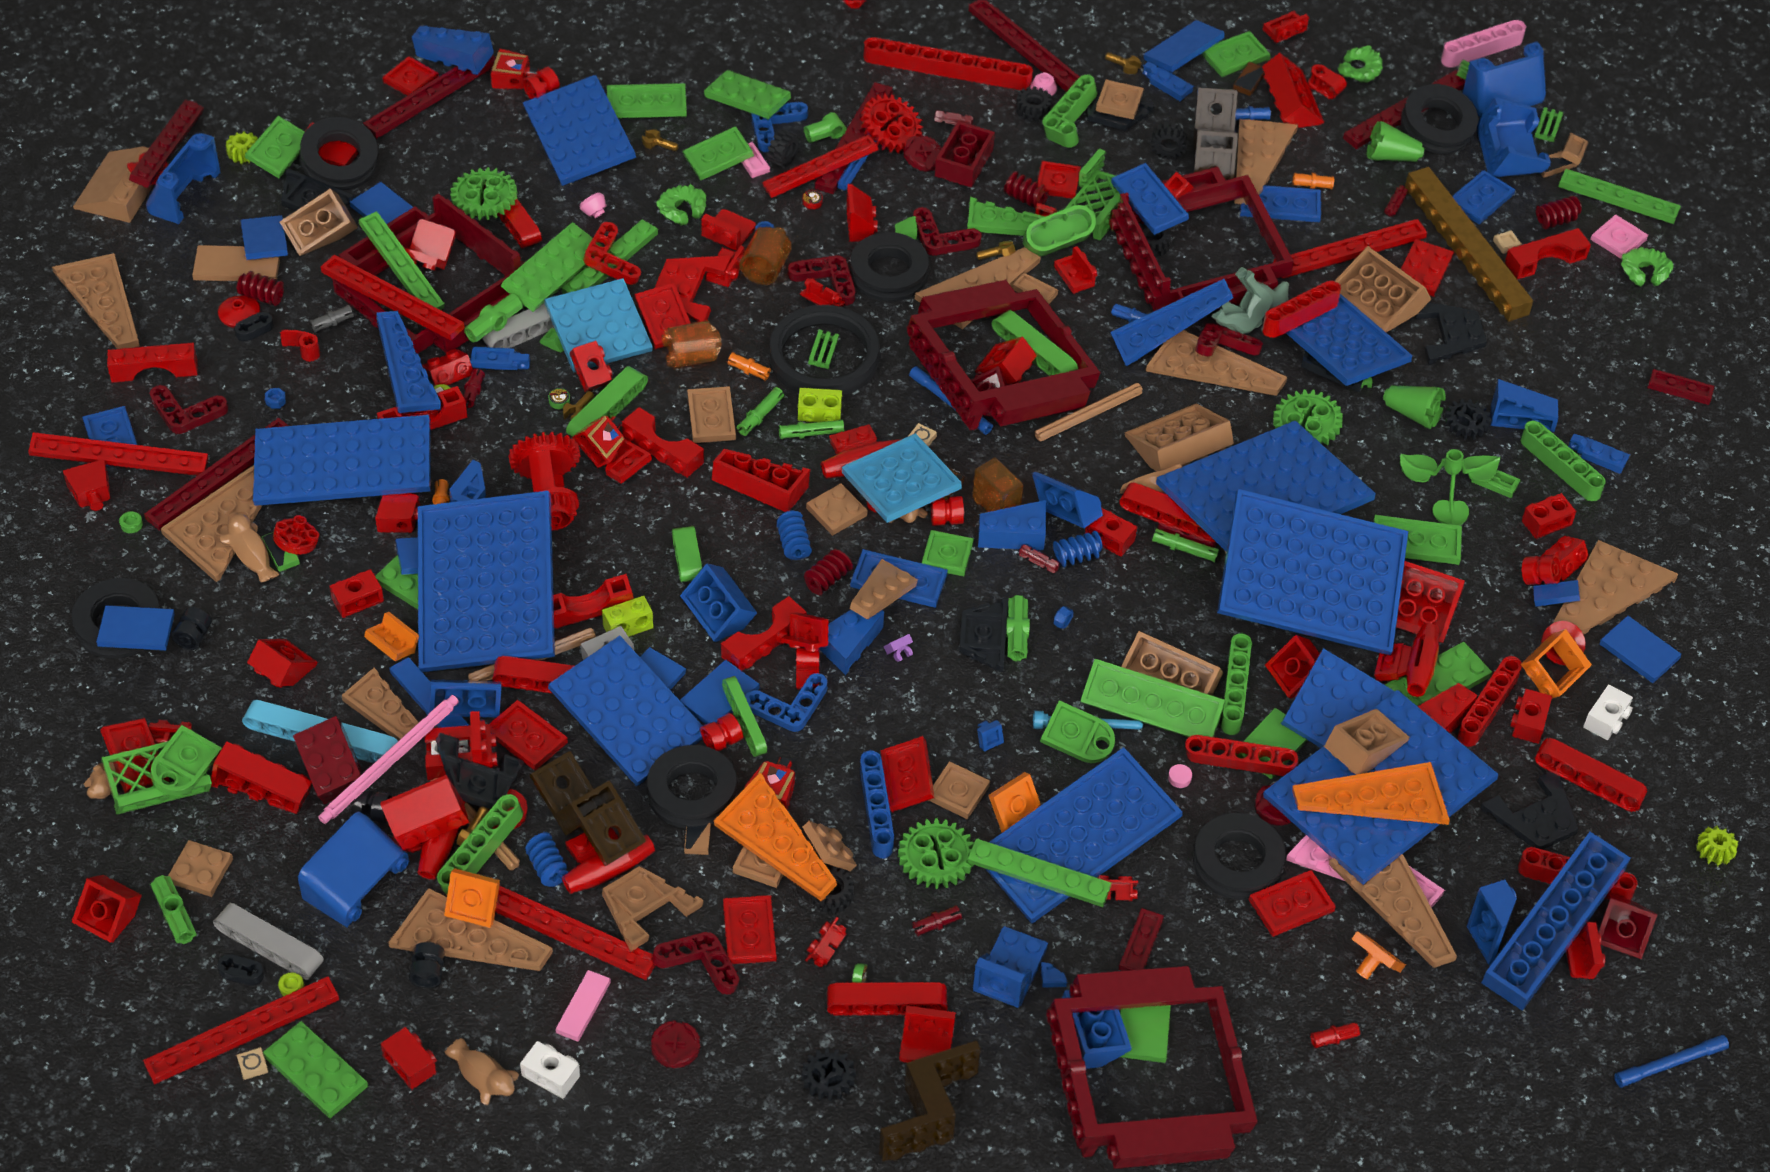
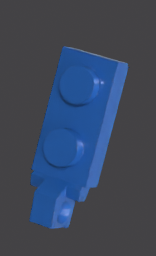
(1167, 81)
(499, 359)
(1599, 453)

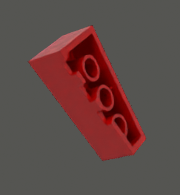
(761, 479)
(1450, 706)
(259, 778)

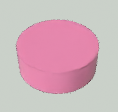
(1180, 776)

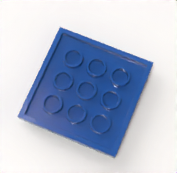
(1331, 696)

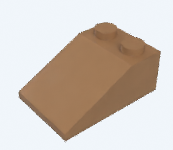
(318, 223)
(1365, 741)

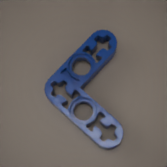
(794, 116)
(793, 710)

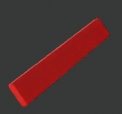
(820, 166)

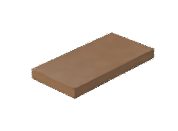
(229, 263)

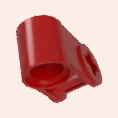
(1326, 83)

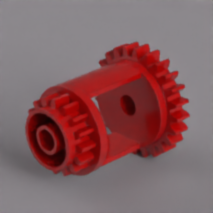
(545, 462)

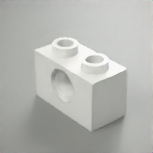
(1608, 712)
(557, 1080)

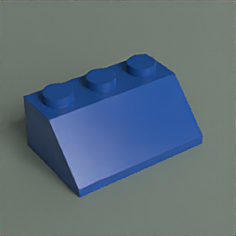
(1067, 501)
(718, 602)
(472, 696)
(1491, 917)
(1100, 1035)

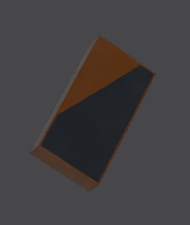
(1249, 79)

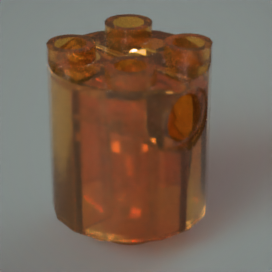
(765, 255)
(691, 344)

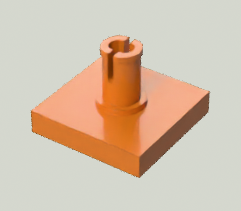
(1014, 801)
(472, 898)
(1376, 955)

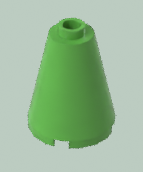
(1393, 145)
(1416, 403)

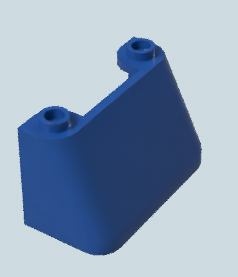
(1513, 81)
(1508, 139)
(194, 162)
(349, 868)

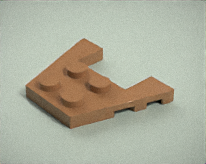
(639, 895)

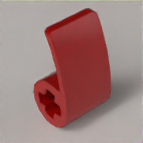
(306, 341)
(806, 665)

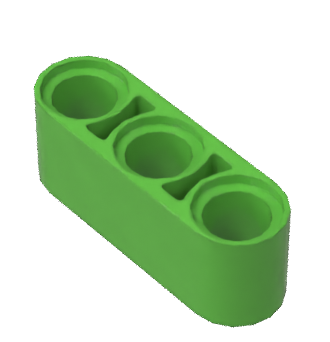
(686, 553)

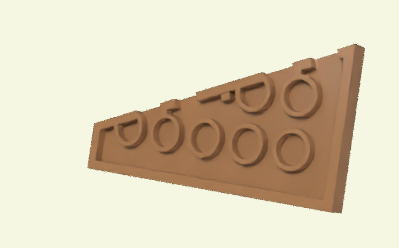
(1261, 149)
(1003, 268)
(101, 293)
(1223, 368)
(1403, 906)
(468, 940)

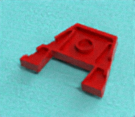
(687, 276)

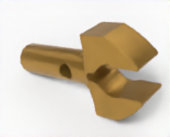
(1130, 65)
(653, 138)
(1005, 248)
(569, 409)
(476, 820)

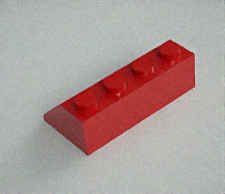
(1291, 92)

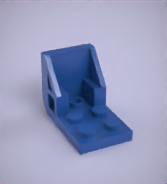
(469, 484)
(1009, 967)

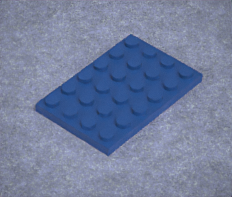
(579, 130)
(1349, 344)
(626, 708)

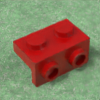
(1286, 26)
(1076, 271)
(449, 368)
(1571, 553)
(807, 632)
(1585, 953)

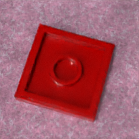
(409, 76)
(1059, 179)

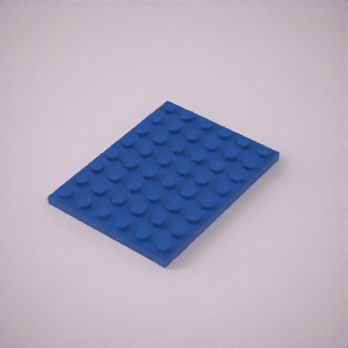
(1275, 464)
(1313, 572)
(485, 581)
(1371, 843)

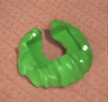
(1372, 66)
(674, 197)
(1642, 258)

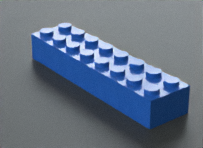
(1555, 921)

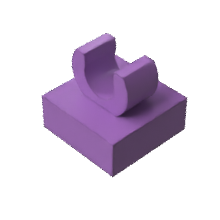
(898, 646)

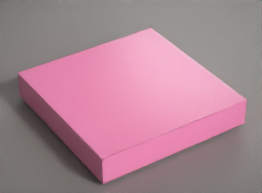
(1619, 236)

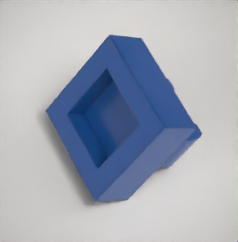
(990, 734)

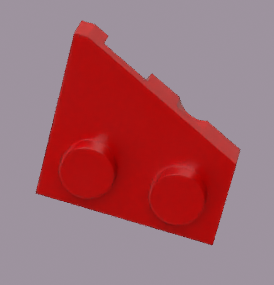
(627, 461)

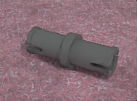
(331, 318)

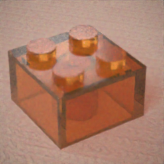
(996, 487)

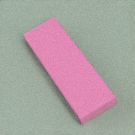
(583, 1005)

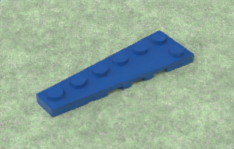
(1159, 326)
(407, 376)

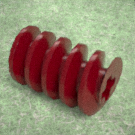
(1025, 191)
(1558, 212)
(260, 288)
(827, 571)

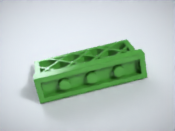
(1102, 217)
(144, 796)

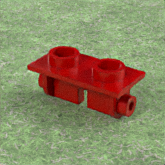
(816, 294)
(1122, 887)
(830, 934)

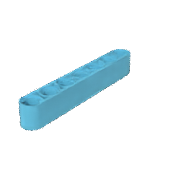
(286, 722)

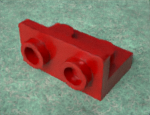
(731, 272)

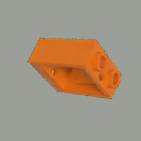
(1575, 661)

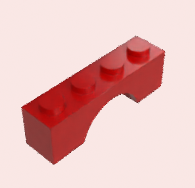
(1568, 246)
(176, 358)
(452, 409)
(681, 455)
(579, 608)
(745, 649)

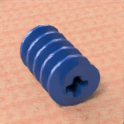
(793, 535)
(1077, 548)
(546, 859)

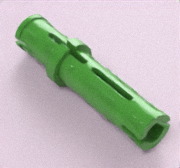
(755, 416)
(810, 429)
(1185, 545)

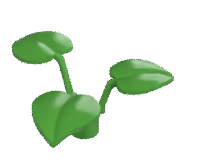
(1479, 469)

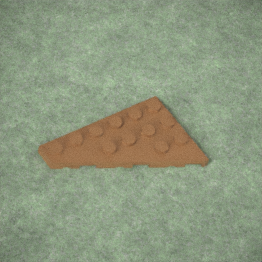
(200, 527)
(1611, 584)

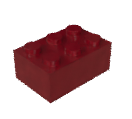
(964, 154)
(328, 758)

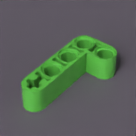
(1059, 122)

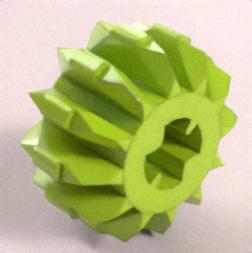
(239, 145)
(1717, 845)

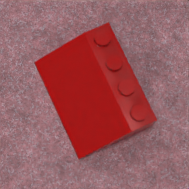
(1427, 598)

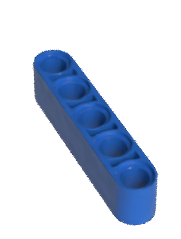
(880, 811)

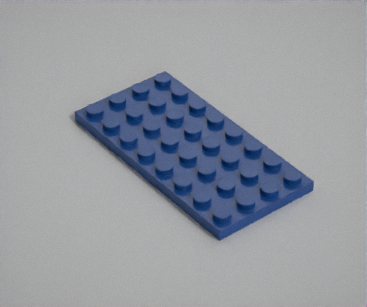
(342, 460)
(1087, 828)

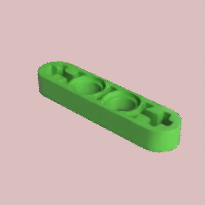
(744, 716)

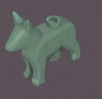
(1253, 306)

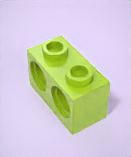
(819, 405)
(633, 616)

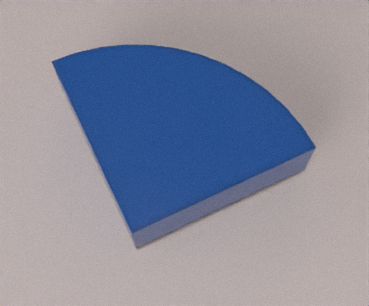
(1052, 976)

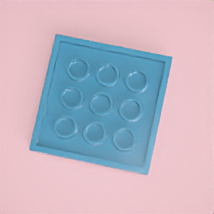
(601, 315)
(901, 477)

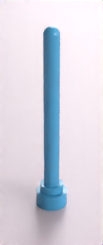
(1042, 719)

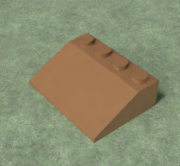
(110, 190)
(1382, 290)
(1181, 437)
(1171, 664)

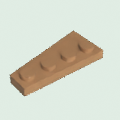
(881, 589)
(379, 705)

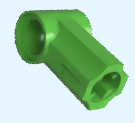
(829, 126)

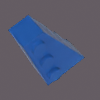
(1516, 405)
(1014, 527)
(850, 636)

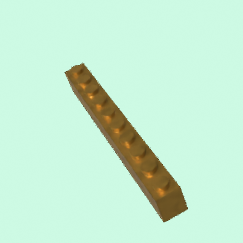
(1469, 244)

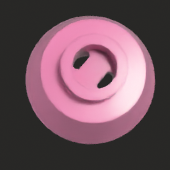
(1046, 82)
(593, 205)

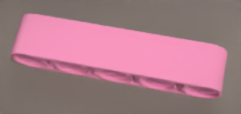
(1483, 43)

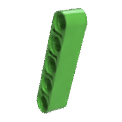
(1049, 356)
(610, 399)
(1563, 460)
(1236, 684)
(483, 834)

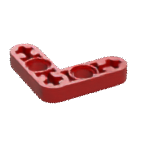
(601, 253)

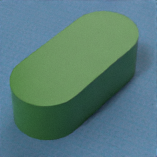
(1059, 230)

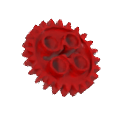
(883, 112)

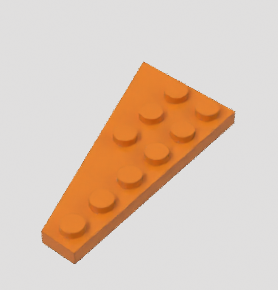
(1393, 793)
(770, 832)

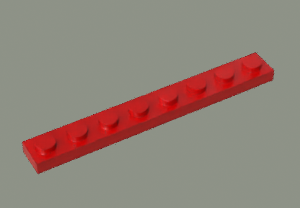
(1352, 247)
(392, 297)
(118, 454)
(573, 933)
(240, 1030)

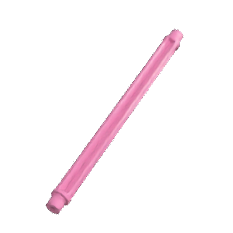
(388, 759)

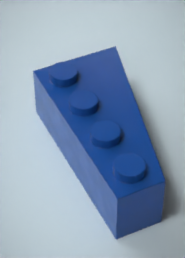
(454, 47)

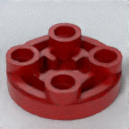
(295, 535)

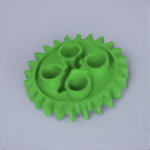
(497, 195)
(1325, 417)
(916, 857)

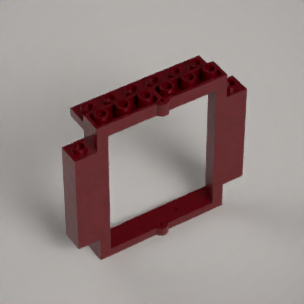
(1208, 190)
(469, 232)
(1011, 402)
(1154, 1139)

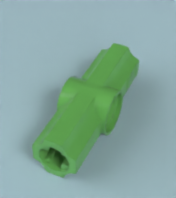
(493, 317)
(1017, 628)
(177, 919)

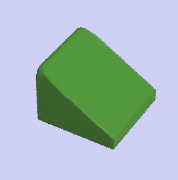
(907, 227)
(552, 340)

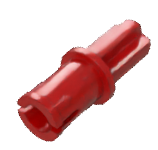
(1334, 1035)

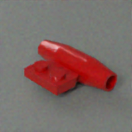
(850, 447)
(1415, 661)
(433, 853)
(591, 869)

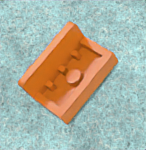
(393, 637)

